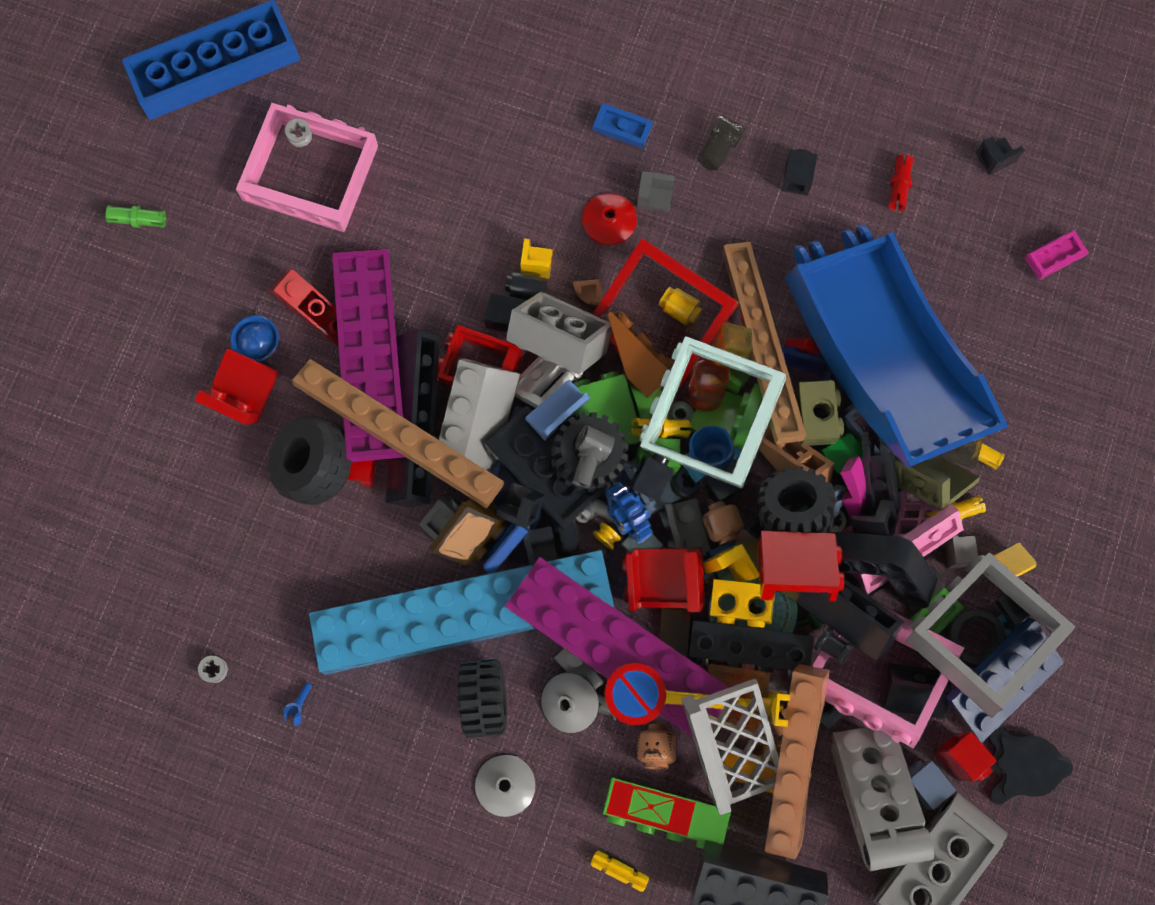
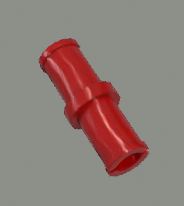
(901, 182)

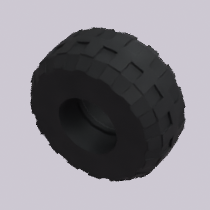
(309, 460)

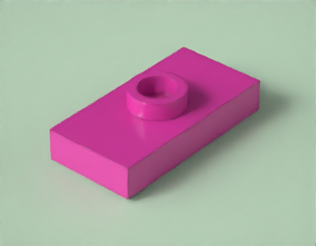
(1056, 255)

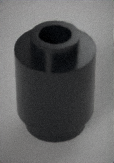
(525, 284)

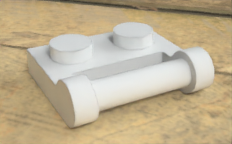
(539, 378)

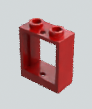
(462, 334)

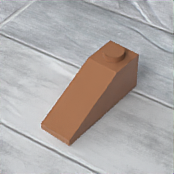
(794, 455)

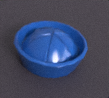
(255, 337)

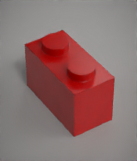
(966, 757)

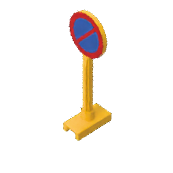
(639, 694)

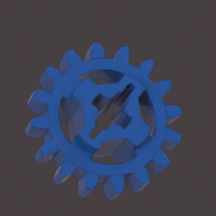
(628, 513)

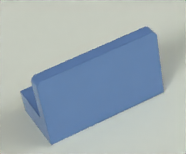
(557, 409)

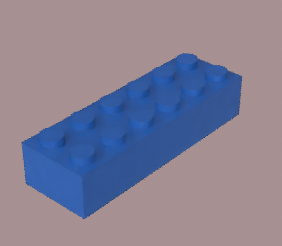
(210, 59)

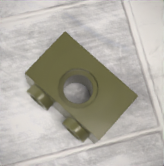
(823, 396)

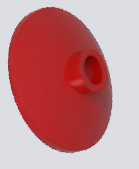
(606, 230)

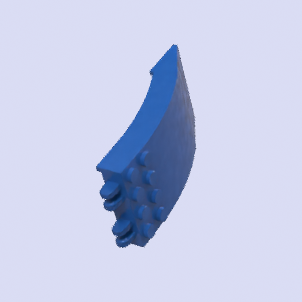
(891, 348)

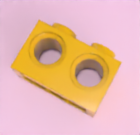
(744, 594)

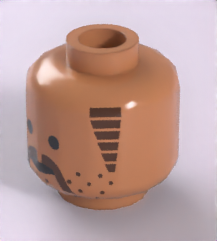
(722, 523)
(656, 747)

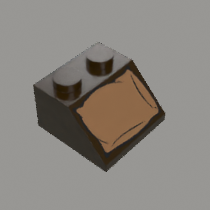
(469, 533)

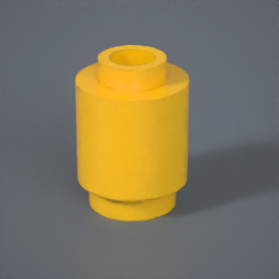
(680, 305)

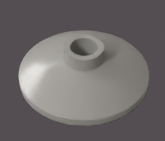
(582, 701)
(521, 789)

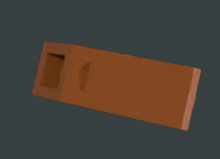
(639, 360)

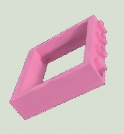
(335, 130)
(878, 717)

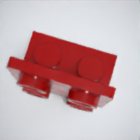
(239, 388)

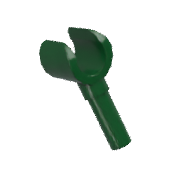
(812, 620)

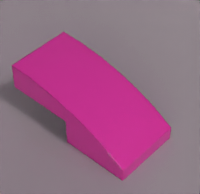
(855, 497)

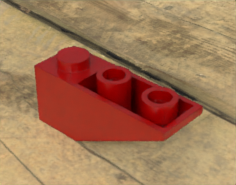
(306, 303)

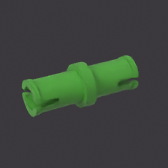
(135, 216)

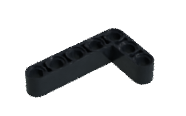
(889, 557)

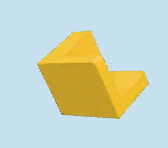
(536, 259)
(1016, 559)

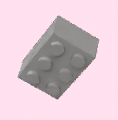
(559, 332)

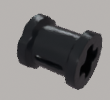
(833, 646)

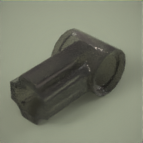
(723, 136)

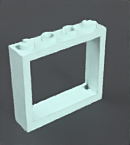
(671, 383)

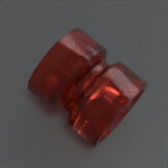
(707, 385)

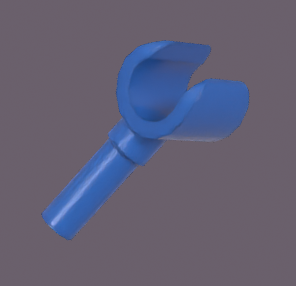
(295, 708)

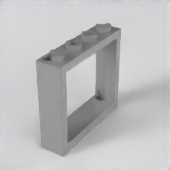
(959, 673)

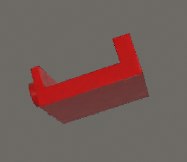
(799, 563)
(664, 578)

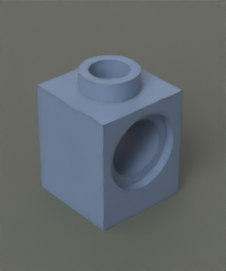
(930, 784)

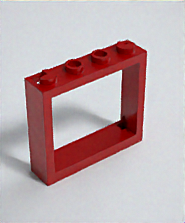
(644, 247)

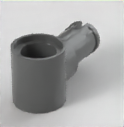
(593, 448)

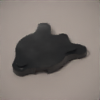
(1026, 766)

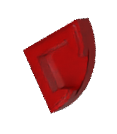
(804, 345)

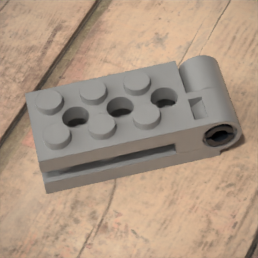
(880, 842)
(978, 842)

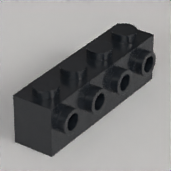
(749, 646)

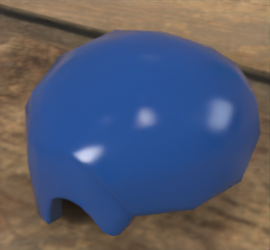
(712, 446)

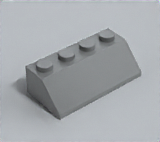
(478, 409)

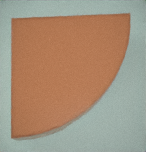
(589, 292)

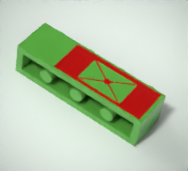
(664, 812)

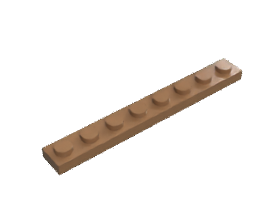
(766, 348)
(398, 433)

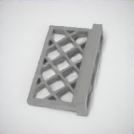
(707, 746)

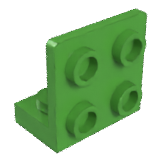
(734, 414)

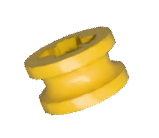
(606, 536)

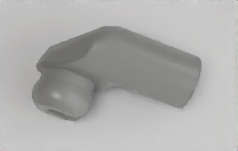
(596, 509)

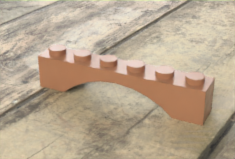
(795, 761)

